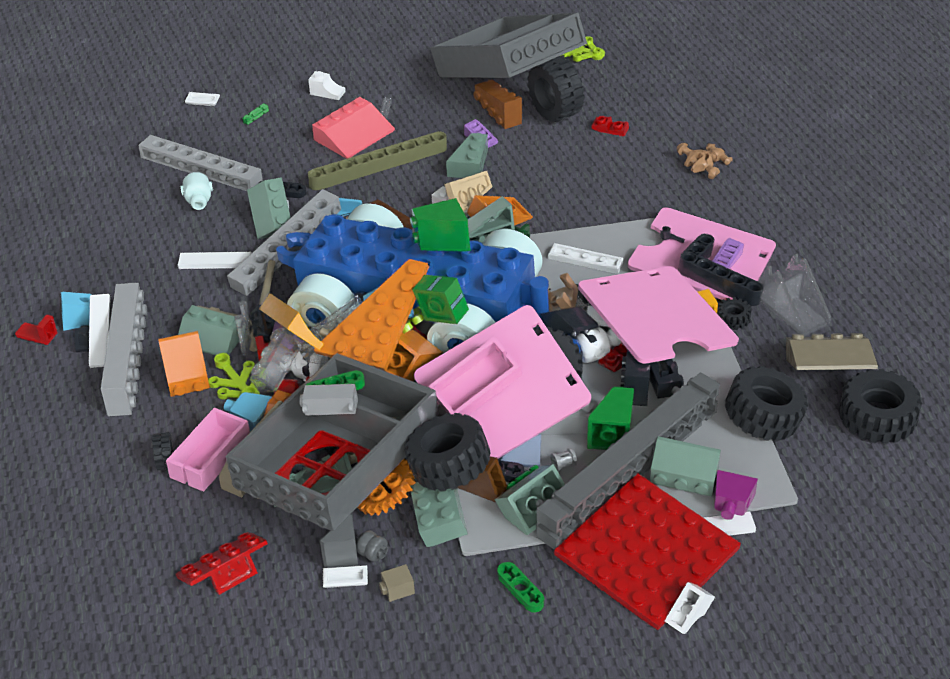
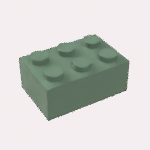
(438, 514)

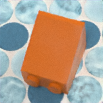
(411, 354)

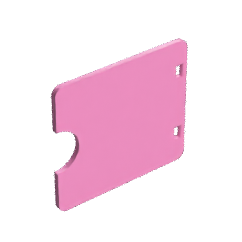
(689, 228)
(656, 313)
(531, 401)

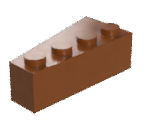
(499, 103)

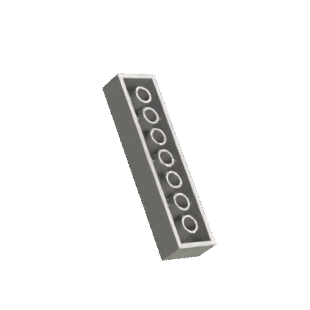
(123, 350)

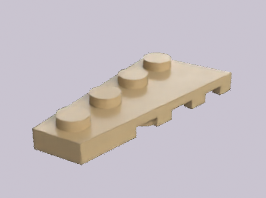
(467, 188)

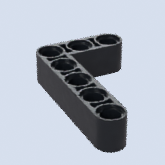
(697, 266)

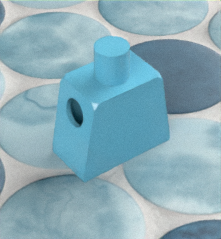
(75, 310)
(248, 407)

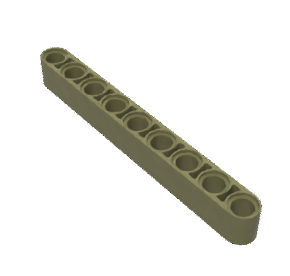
(377, 160)

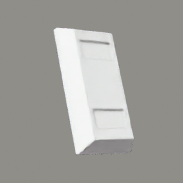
(202, 99)
(345, 576)

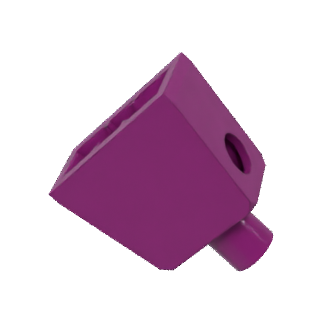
(733, 493)

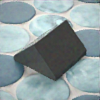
(339, 546)

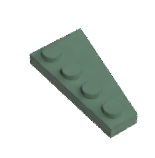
(326, 482)

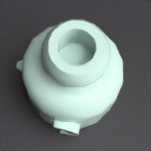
(197, 190)

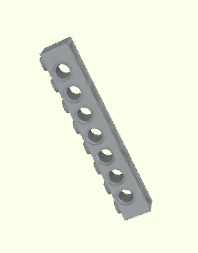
(194, 160)
(252, 270)

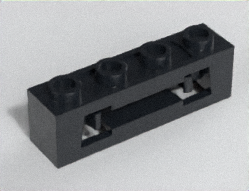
(669, 377)

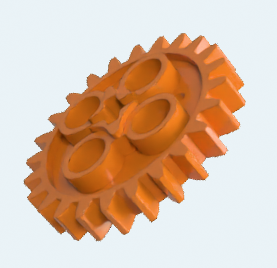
(398, 481)

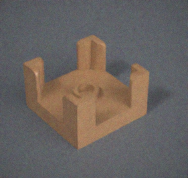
(563, 297)

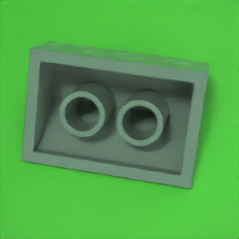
(268, 207)
(215, 329)
(685, 466)
(519, 501)

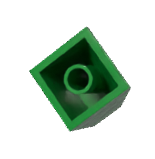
(440, 227)
(610, 418)

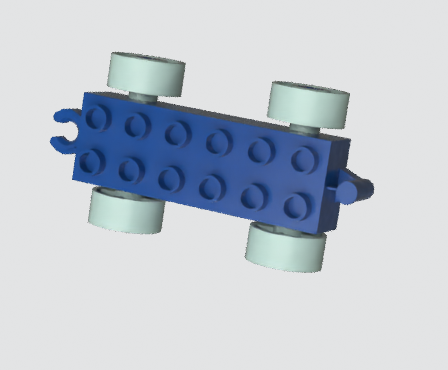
(373, 245)

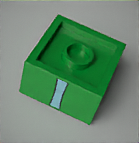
(440, 299)

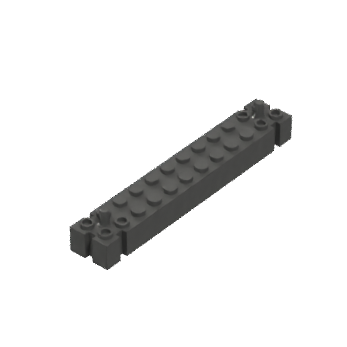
(624, 459)

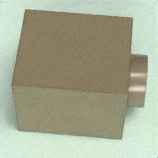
(397, 583)

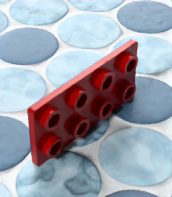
(227, 565)

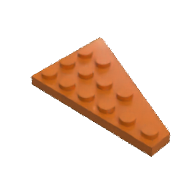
(377, 323)

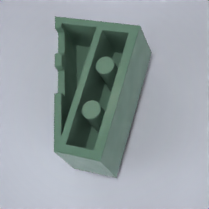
(469, 157)
(493, 217)

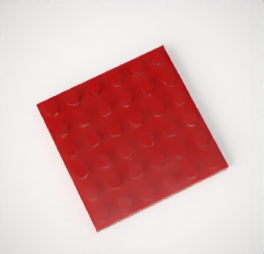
(646, 549)

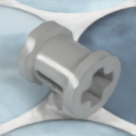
(564, 459)

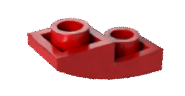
(605, 125)
(613, 359)

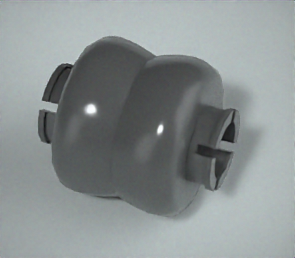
(371, 546)

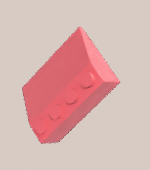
(351, 128)

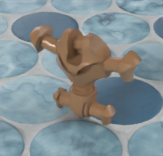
(703, 160)

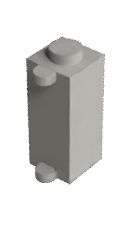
(329, 399)

